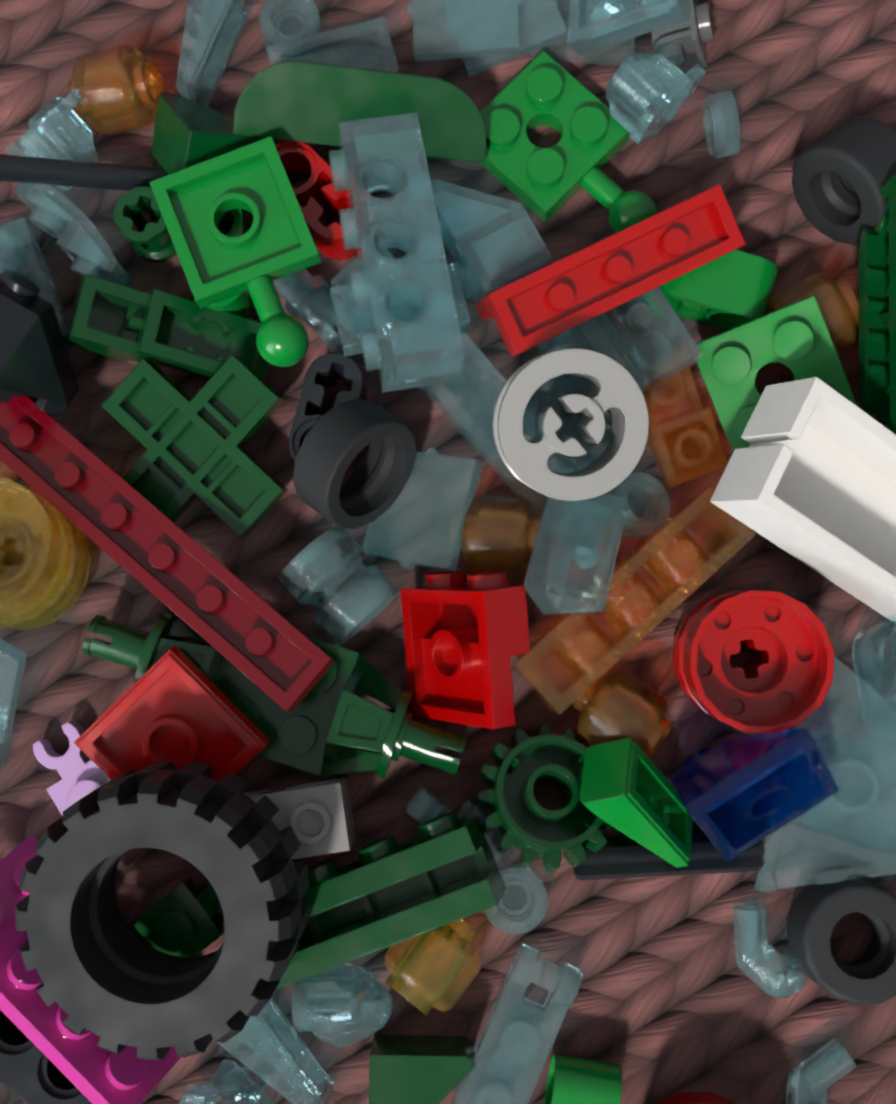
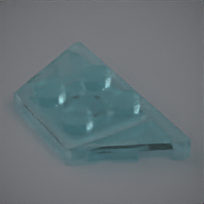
(855, 827)

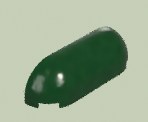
(310, 99)
(878, 314)

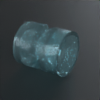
(338, 584)

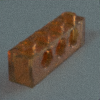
(641, 595)

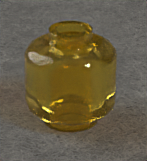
(434, 966)

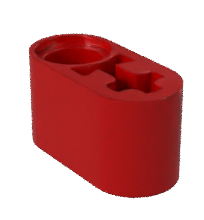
(301, 158)

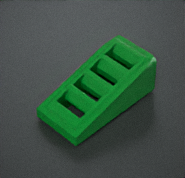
(633, 795)

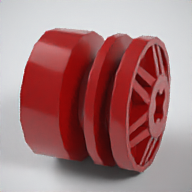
(789, 666)

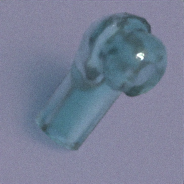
(817, 1072)

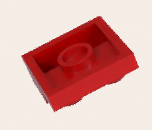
(462, 646)

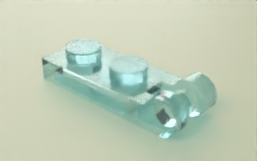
(519, 1031)

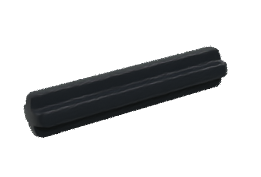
(631, 860)

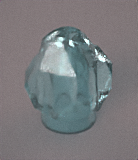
(341, 1005)

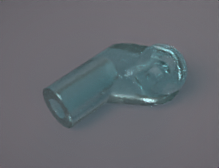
(760, 961)

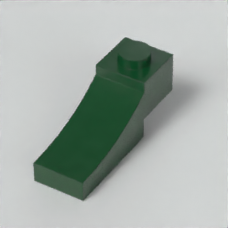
(160, 329)

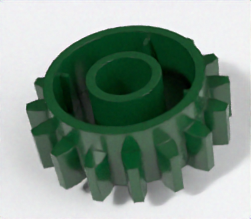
(518, 815)

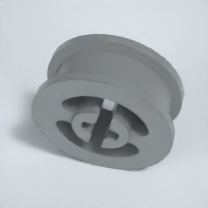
(610, 389)

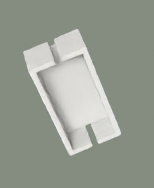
(819, 487)

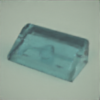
(576, 554)

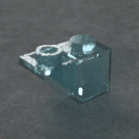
(487, 238)

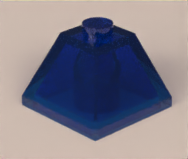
(753, 786)

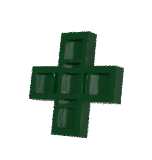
(199, 442)

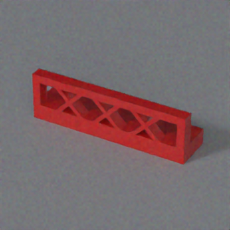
(612, 271)

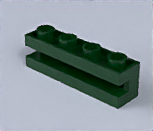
(395, 893)

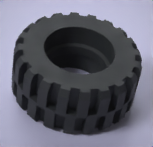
(111, 976)

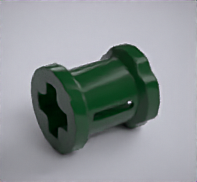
(135, 212)

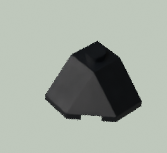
(32, 347)

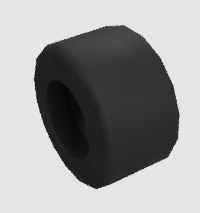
(842, 176)
(809, 934)

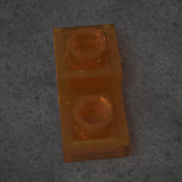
(682, 431)

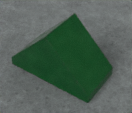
(192, 133)
(417, 1068)

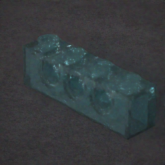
(391, 157)

